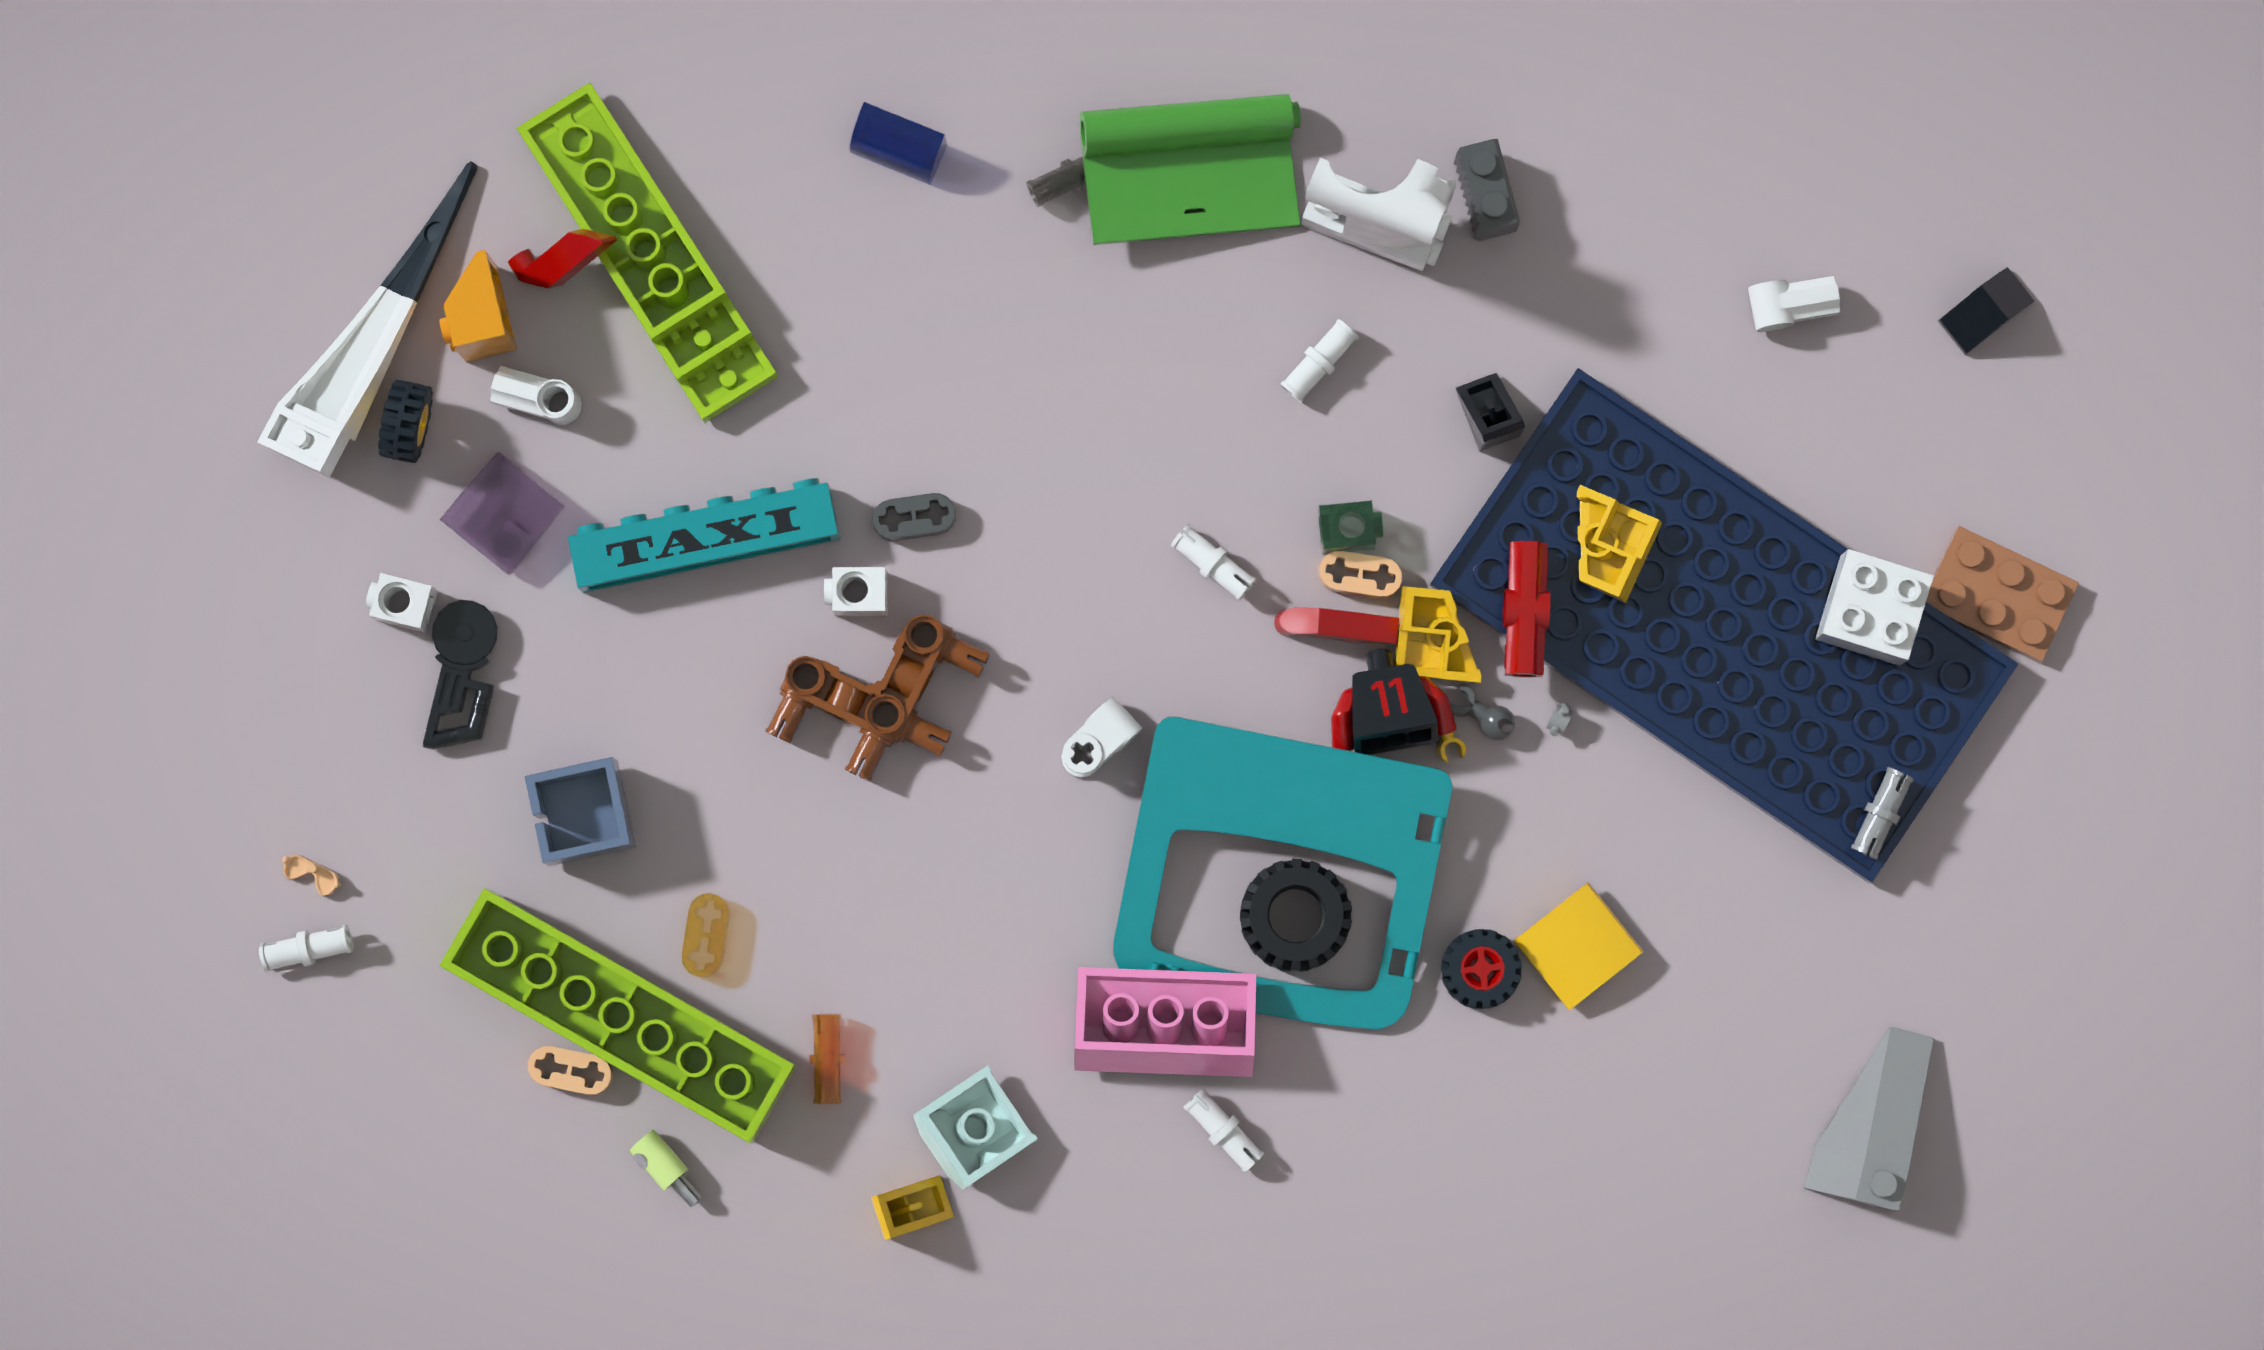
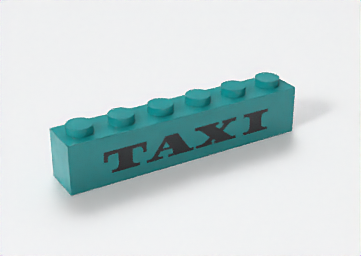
(703, 536)

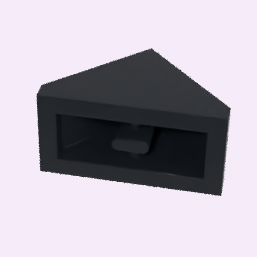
(1986, 310)
(1490, 411)

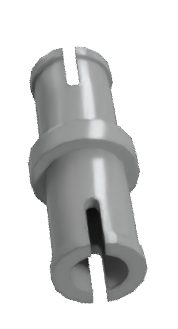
(1882, 813)

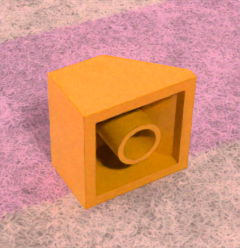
(477, 312)

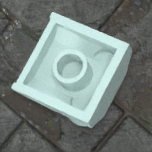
(973, 1128)

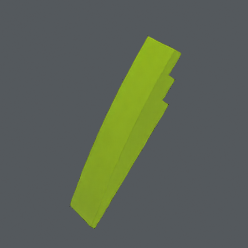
(653, 254)

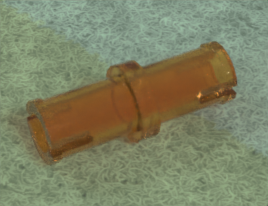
(826, 1058)

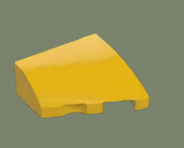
(1612, 543)
(1433, 636)

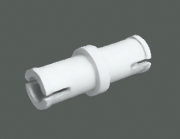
(1319, 360)
(1213, 562)
(305, 948)
(1223, 1130)

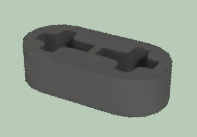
(912, 506)

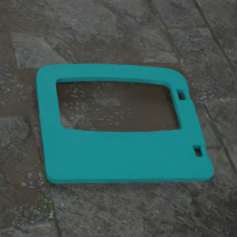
(1296, 795)

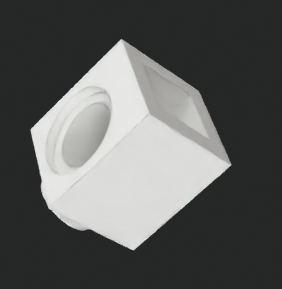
(877, 596)
(420, 608)

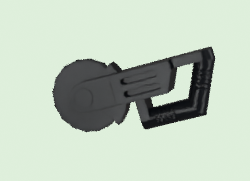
(464, 638)

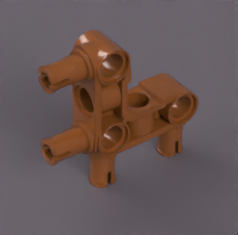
(900, 687)

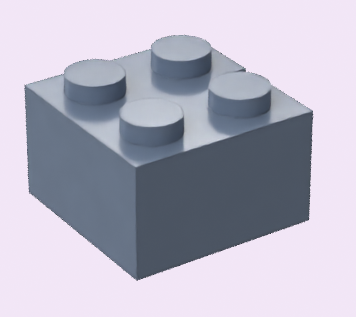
(583, 811)

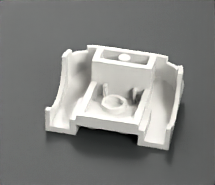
(1392, 223)

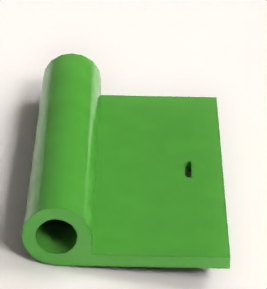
(1189, 156)

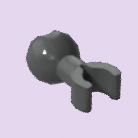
(1490, 718)

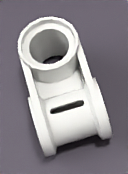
(1104, 733)

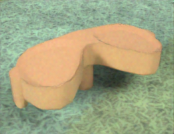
(299, 866)

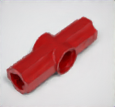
(1526, 609)

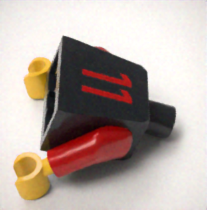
(1392, 710)

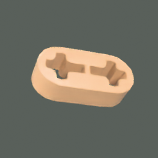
(1358, 585)
(568, 1081)

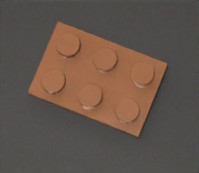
(2000, 594)

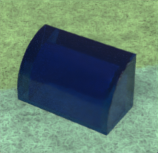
(897, 143)

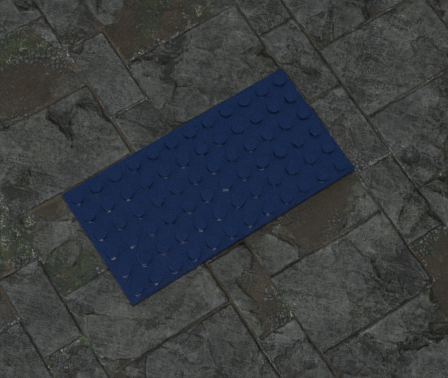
(1724, 628)

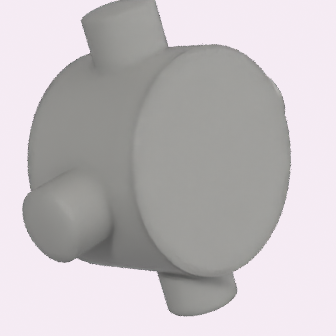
(1559, 719)

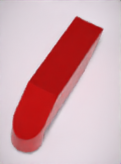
(560, 260)
(1337, 625)

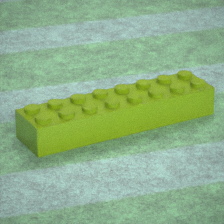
(618, 1015)

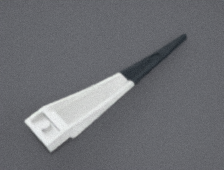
(338, 390)

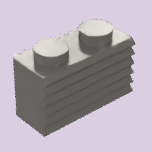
(1486, 190)

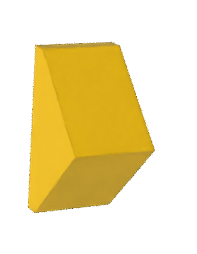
(912, 1207)

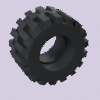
(1335, 915)

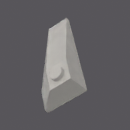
(1873, 1133)

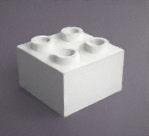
(1874, 607)

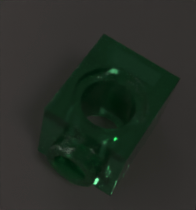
(1334, 540)

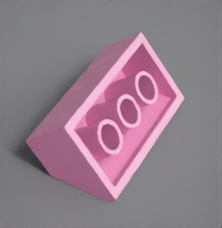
(1165, 1022)

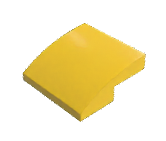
(1578, 946)

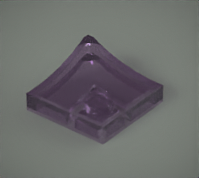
(502, 513)

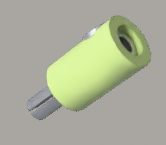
(664, 1166)

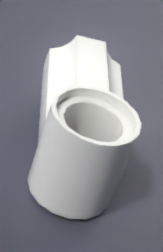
(1781, 304)
(532, 395)

